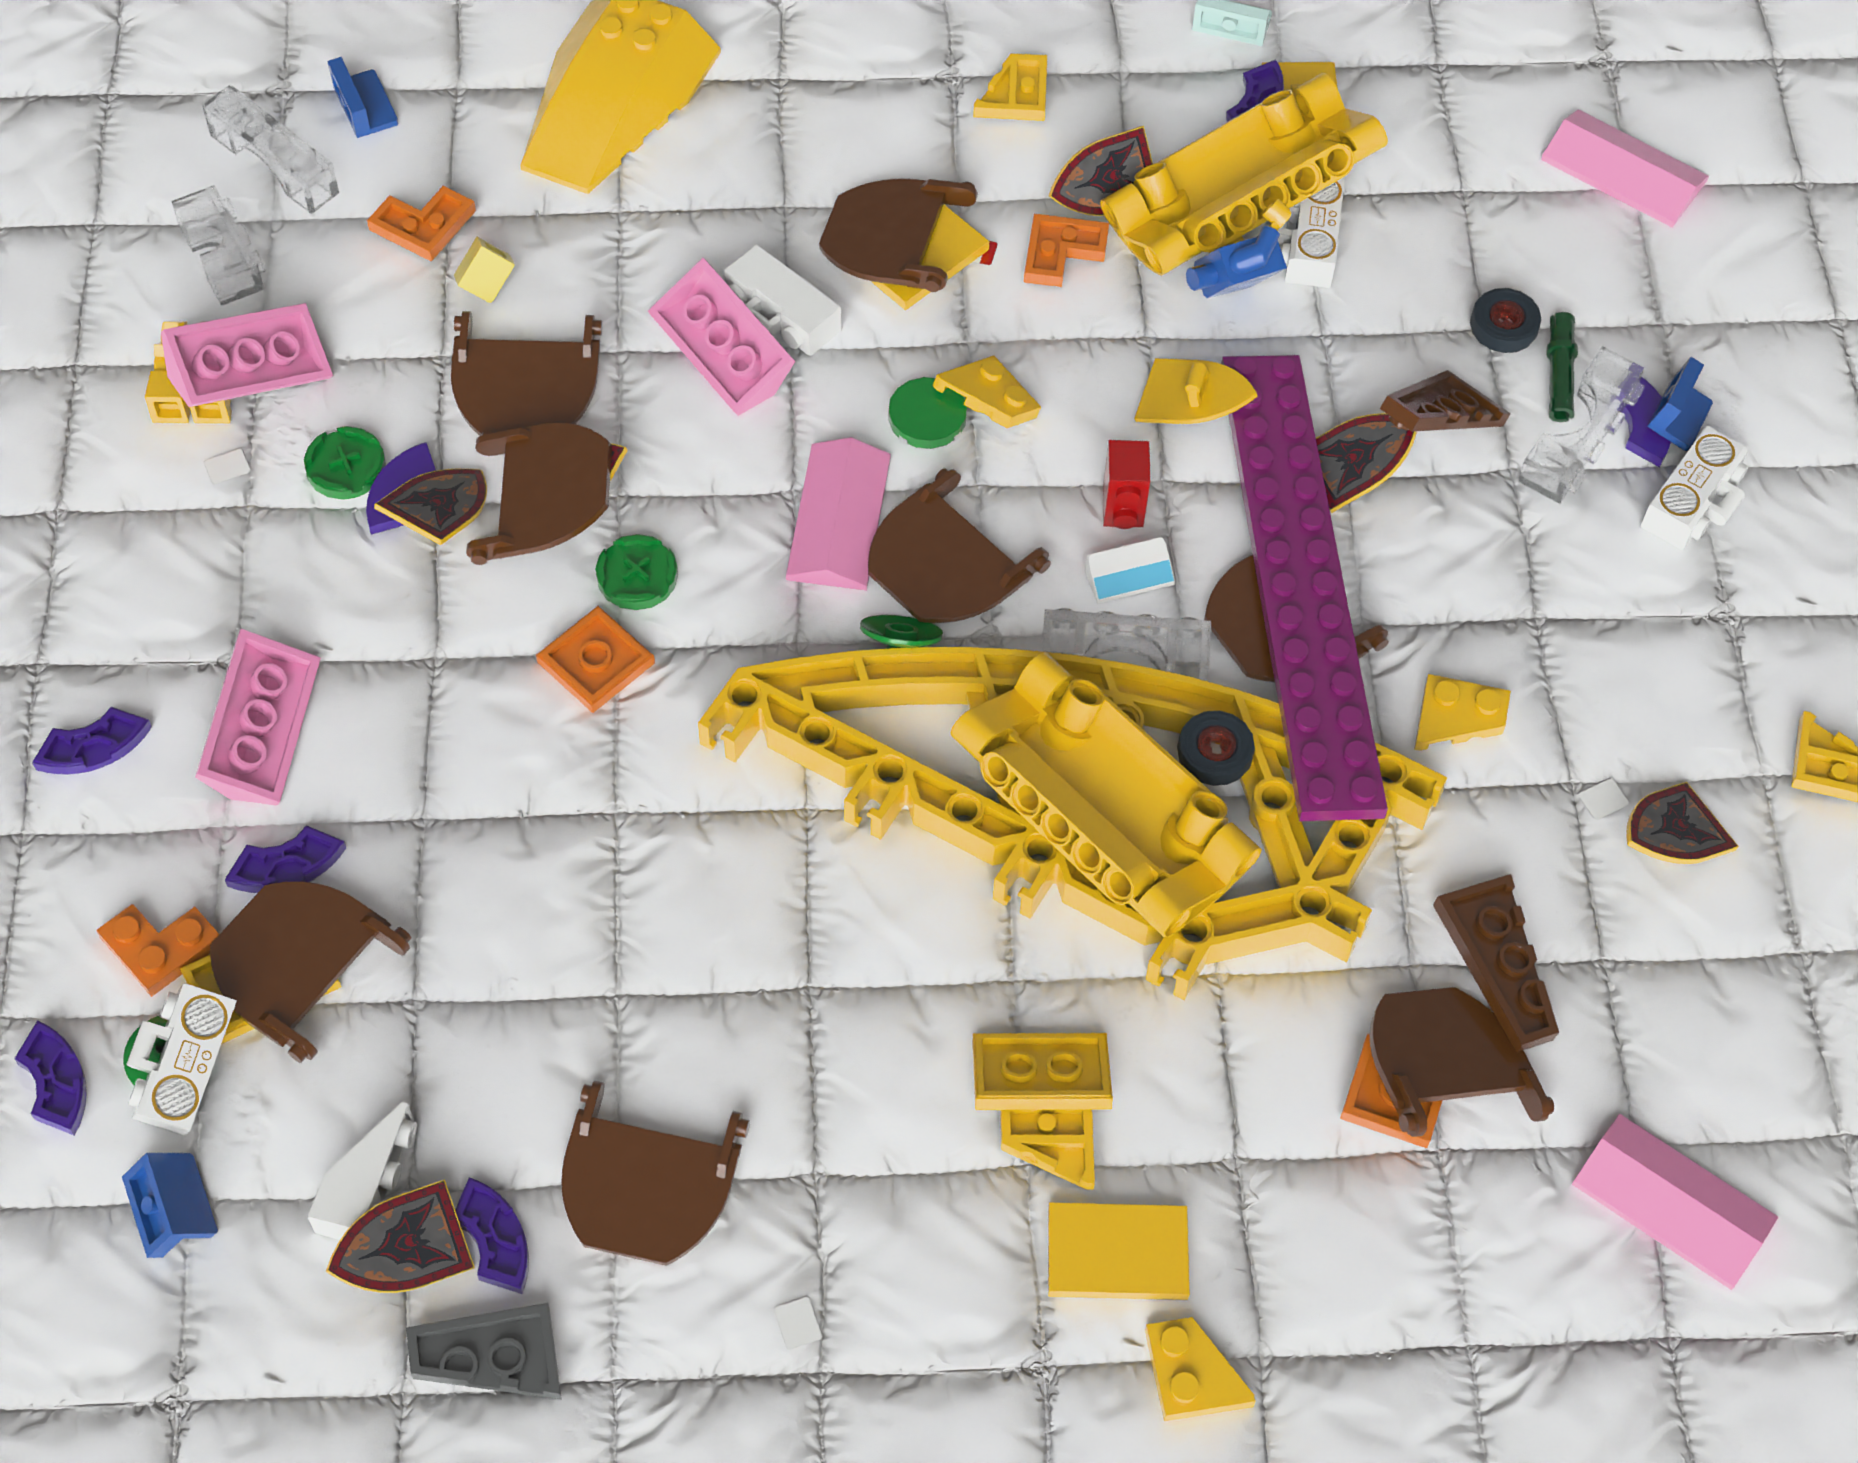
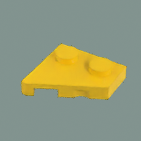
(1016, 90)
(991, 391)
(1460, 711)
(1825, 761)
(1052, 1141)
(1192, 1372)

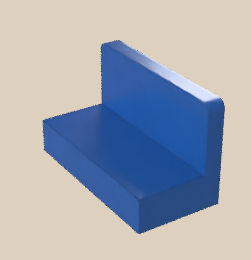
(362, 99)
(1682, 407)
(168, 1201)

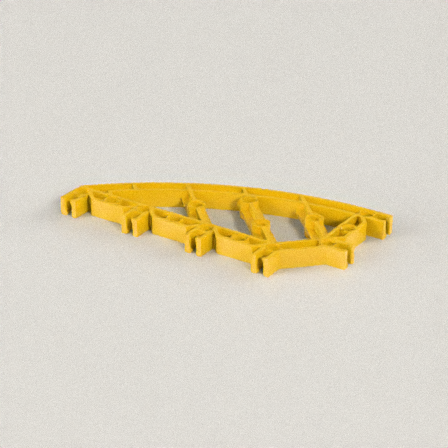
(795, 692)

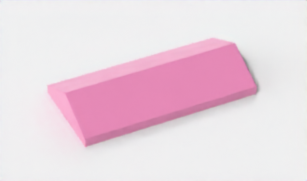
(1624, 167)
(722, 338)
(244, 355)
(838, 514)
(257, 719)
(1675, 1201)

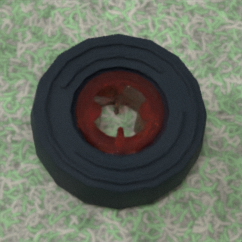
(1505, 335)
(1235, 745)

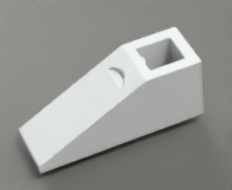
(363, 1174)

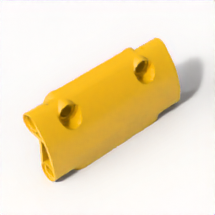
(1232, 174)
(1107, 795)

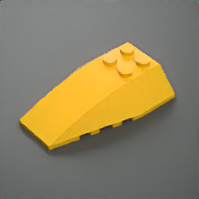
(612, 86)

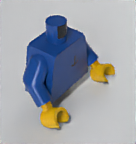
(1242, 261)

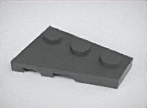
(489, 1351)

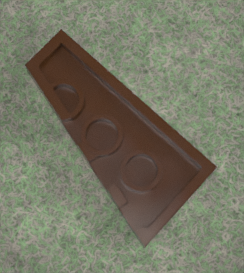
(1442, 404)
(1494, 946)

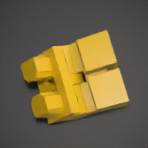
(167, 404)

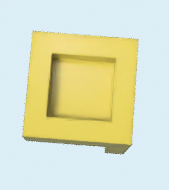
(484, 270)

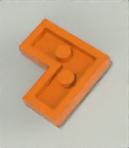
(426, 229)
(1062, 237)
(155, 956)

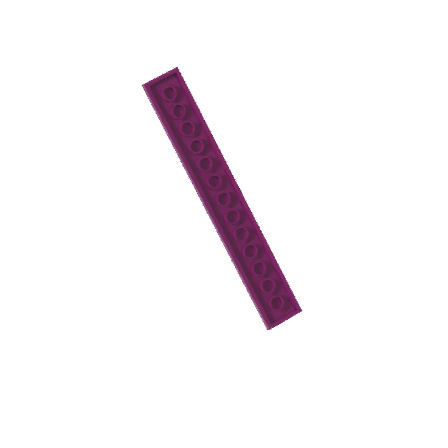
(1304, 597)

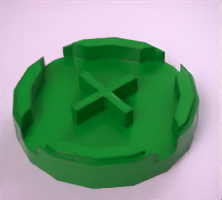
(925, 414)
(344, 462)
(636, 572)

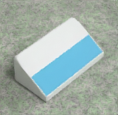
(1129, 570)

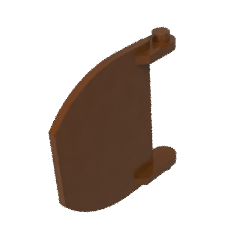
(886, 228)
(521, 381)
(550, 487)
(940, 561)
(1240, 624)
(290, 952)
(1446, 1049)
(644, 1188)

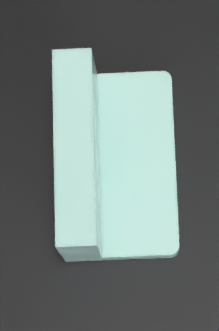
(1232, 20)

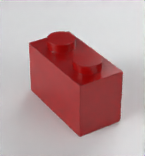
(1126, 483)

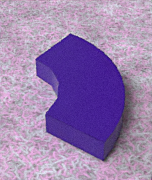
(1259, 85)
(1642, 439)
(397, 472)
(93, 745)
(295, 860)
(57, 1076)
(497, 1234)

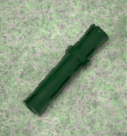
(1562, 354)

